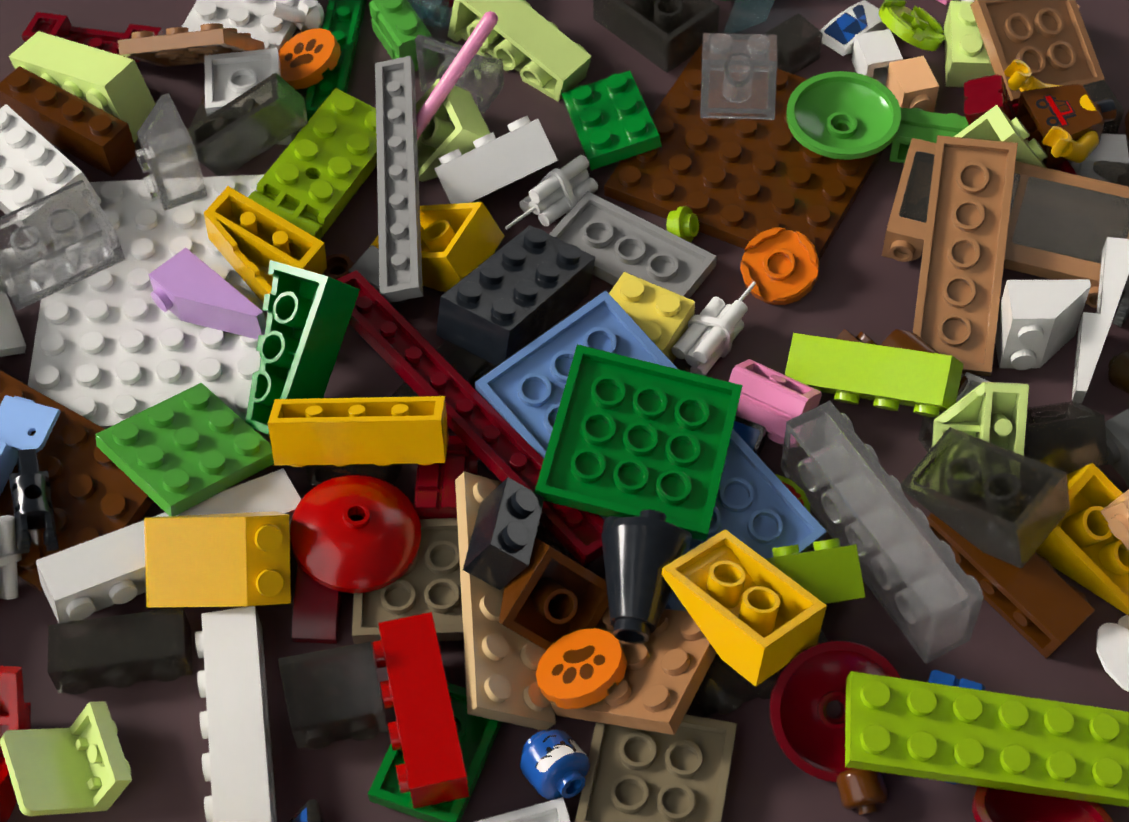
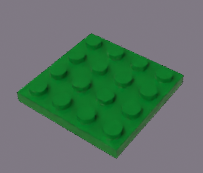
(639, 440)

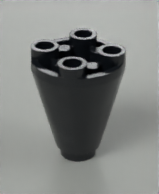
(633, 562)

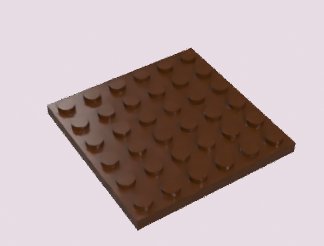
(738, 171)

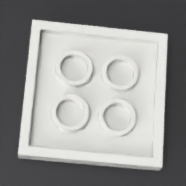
(245, 16)

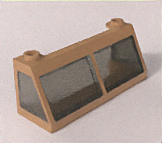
(1053, 224)

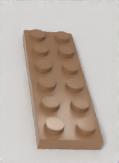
(965, 249)

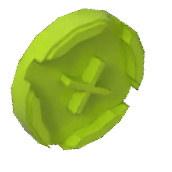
(912, 25)

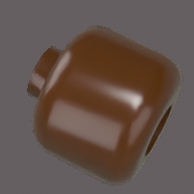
(862, 790)

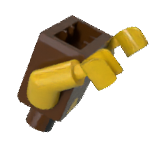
(1059, 116)

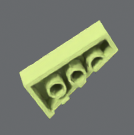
(524, 43)
(90, 74)

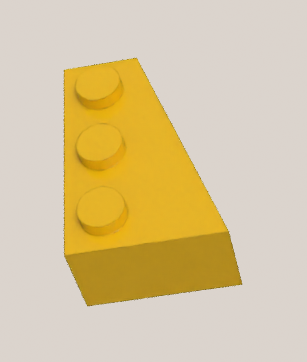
(254, 235)

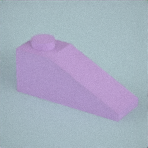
(204, 297)

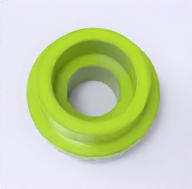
(683, 223)

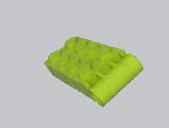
(322, 165)

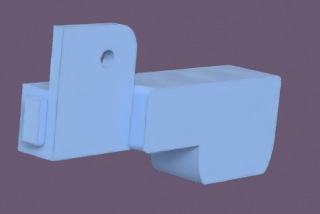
(17, 421)

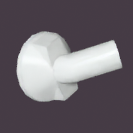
(307, 16)

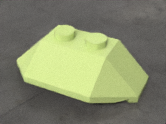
(990, 413)

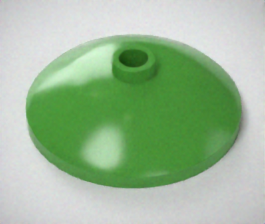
(843, 115)

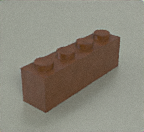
(69, 121)
(1028, 598)

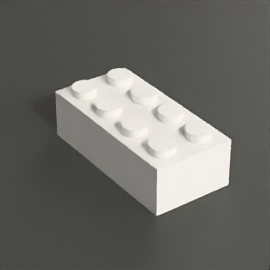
(31, 164)

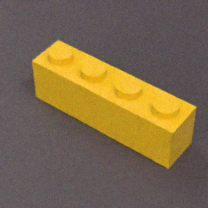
(359, 431)

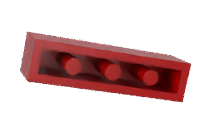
(423, 711)

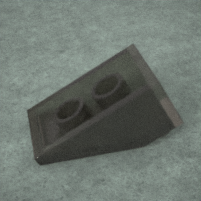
(990, 495)

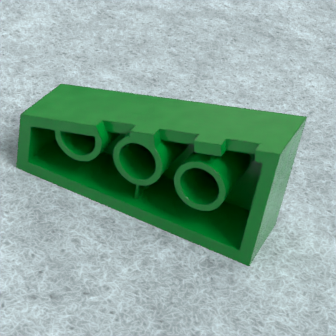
(300, 338)

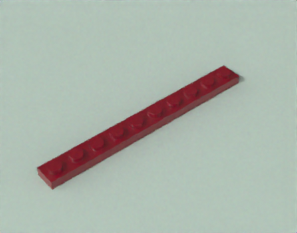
(467, 413)

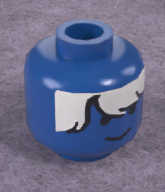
(554, 764)

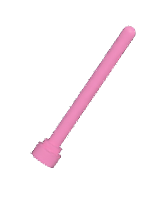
(455, 70)

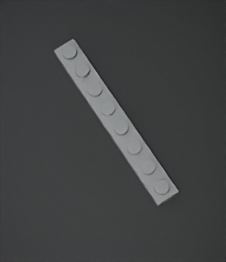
(398, 181)

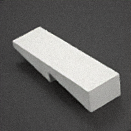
(1095, 326)

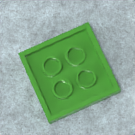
(185, 449)

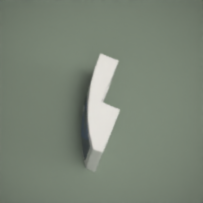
(857, 19)

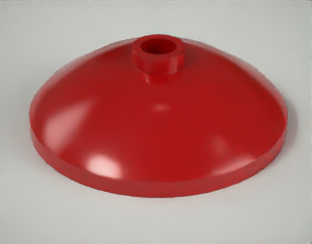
(355, 553)

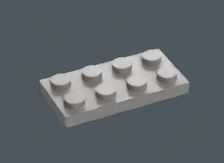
(633, 246)

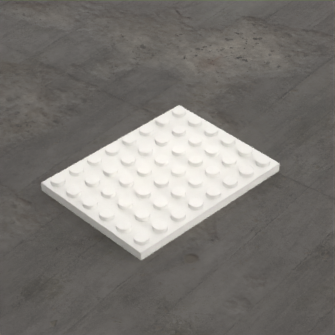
(107, 342)

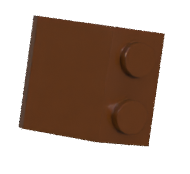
(552, 597)

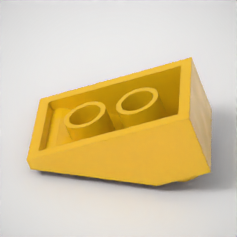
(454, 242)
(1083, 542)
(217, 560)
(745, 606)

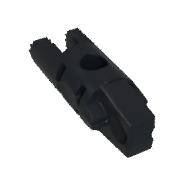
(32, 502)

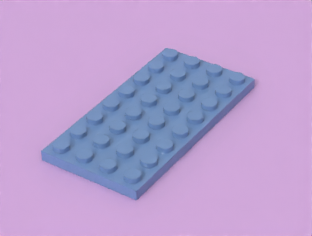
(528, 396)

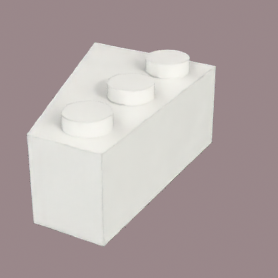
(495, 161)

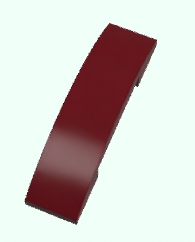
(61, 27)
(315, 610)

